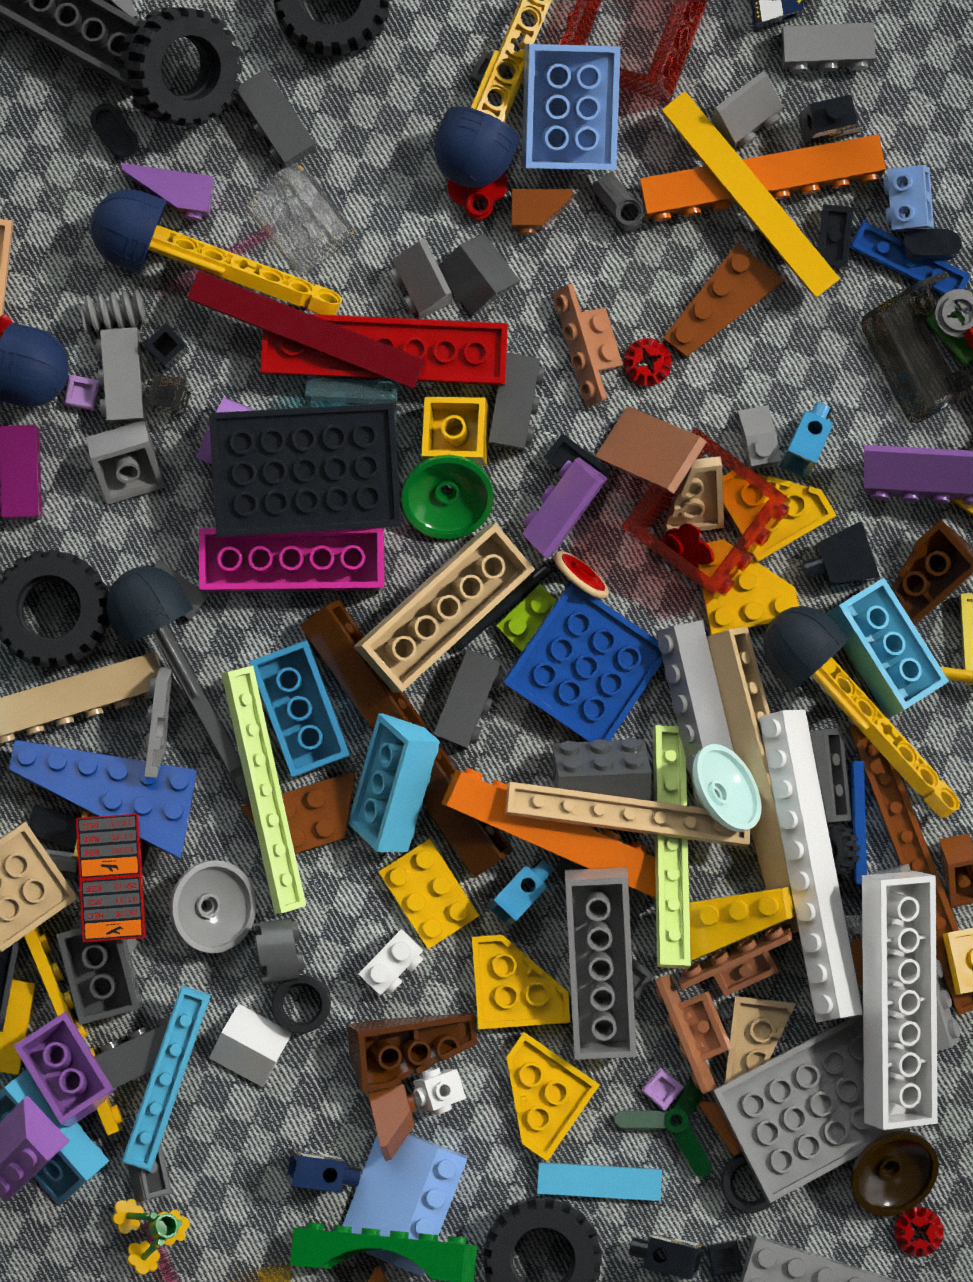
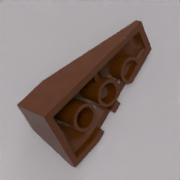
(933, 571)
(397, 1048)

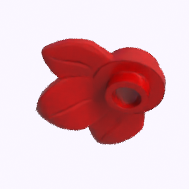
(488, 195)
(688, 544)

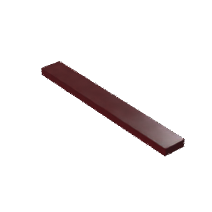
(306, 330)

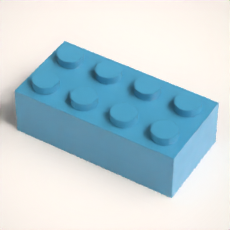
(300, 709)

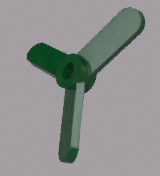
(661, 1121)

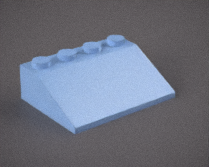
(570, 106)
(405, 1193)

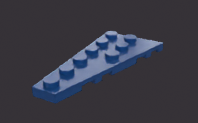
(113, 787)

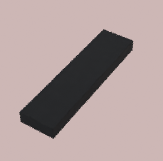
(62, 829)

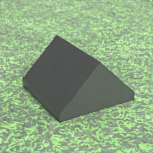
(477, 274)

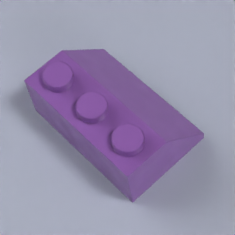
(563, 506)
(64, 1070)
(26, 1146)

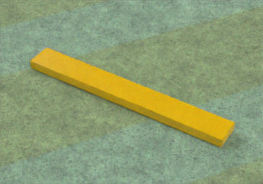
(750, 195)

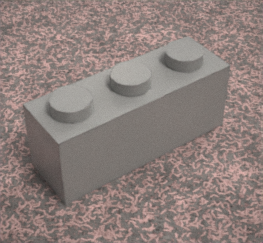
(828, 47)
(121, 375)

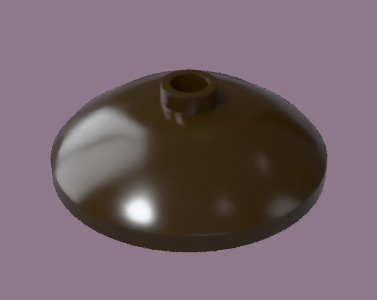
(901, 1182)

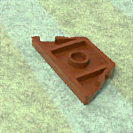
(317, 811)

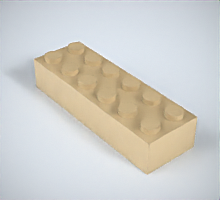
(444, 608)

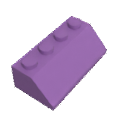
(918, 474)

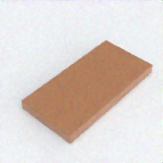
(650, 449)

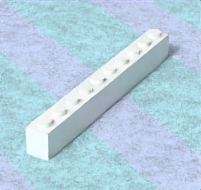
(810, 865)

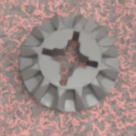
(945, 308)

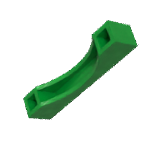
(440, 1260)

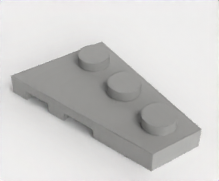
(158, 718)

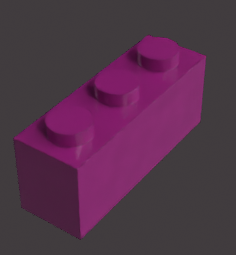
(20, 473)

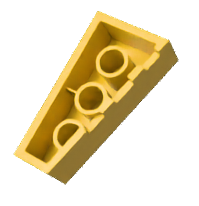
(733, 918)

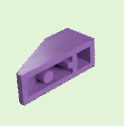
(184, 191)

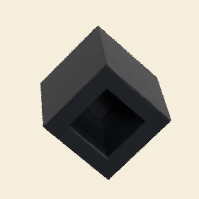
(166, 347)

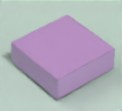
(81, 393)
(662, 1088)

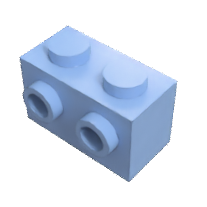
(913, 198)

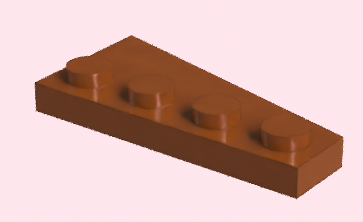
(727, 294)

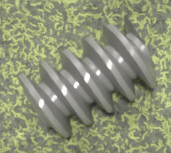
(113, 311)

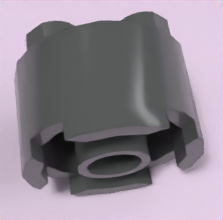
(277, 950)

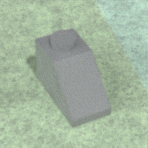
(759, 437)

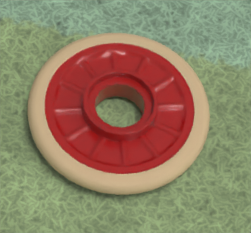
(581, 574)

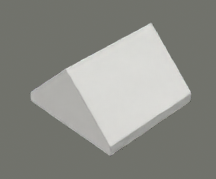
(250, 1045)

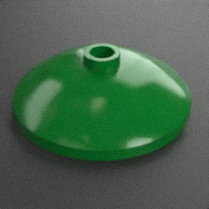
(451, 511)

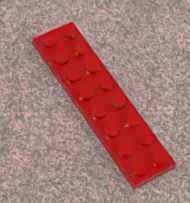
(452, 350)

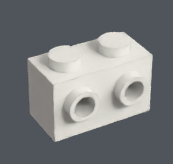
(385, 968)

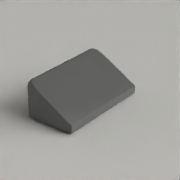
(149, 1184)

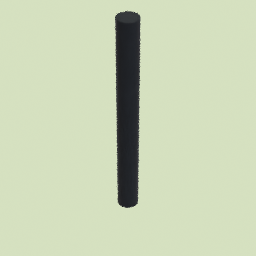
(502, 607)

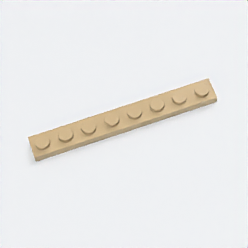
(618, 814)

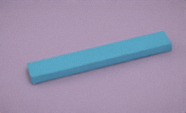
(166, 1078)

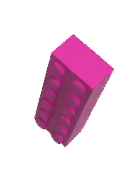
(292, 561)

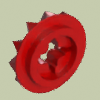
(642, 375)
(904, 1232)

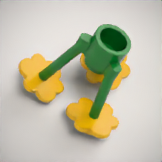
(163, 1227)

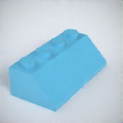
(887, 648)
(393, 784)
(74, 1162)

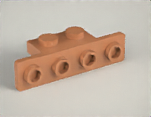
(589, 343)
(742, 966)
(697, 1028)

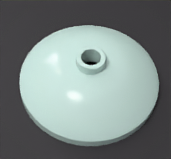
(726, 788)

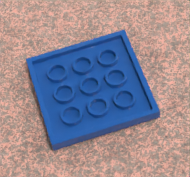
(585, 665)

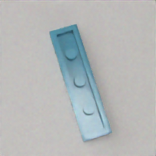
(599, 1181)

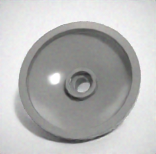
(228, 910)

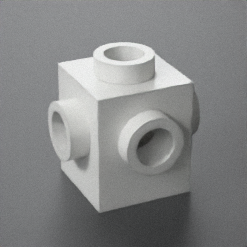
(438, 1090)

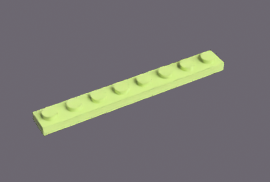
(263, 789)
(671, 853)

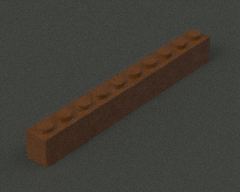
(334, 637)

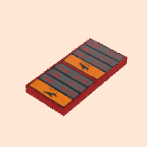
(110, 878)

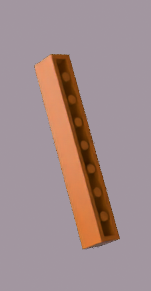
(779, 173)
(571, 841)

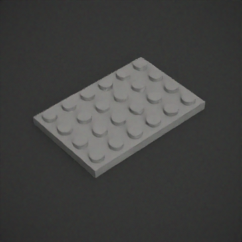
(801, 1110)

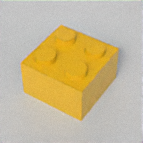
(456, 428)

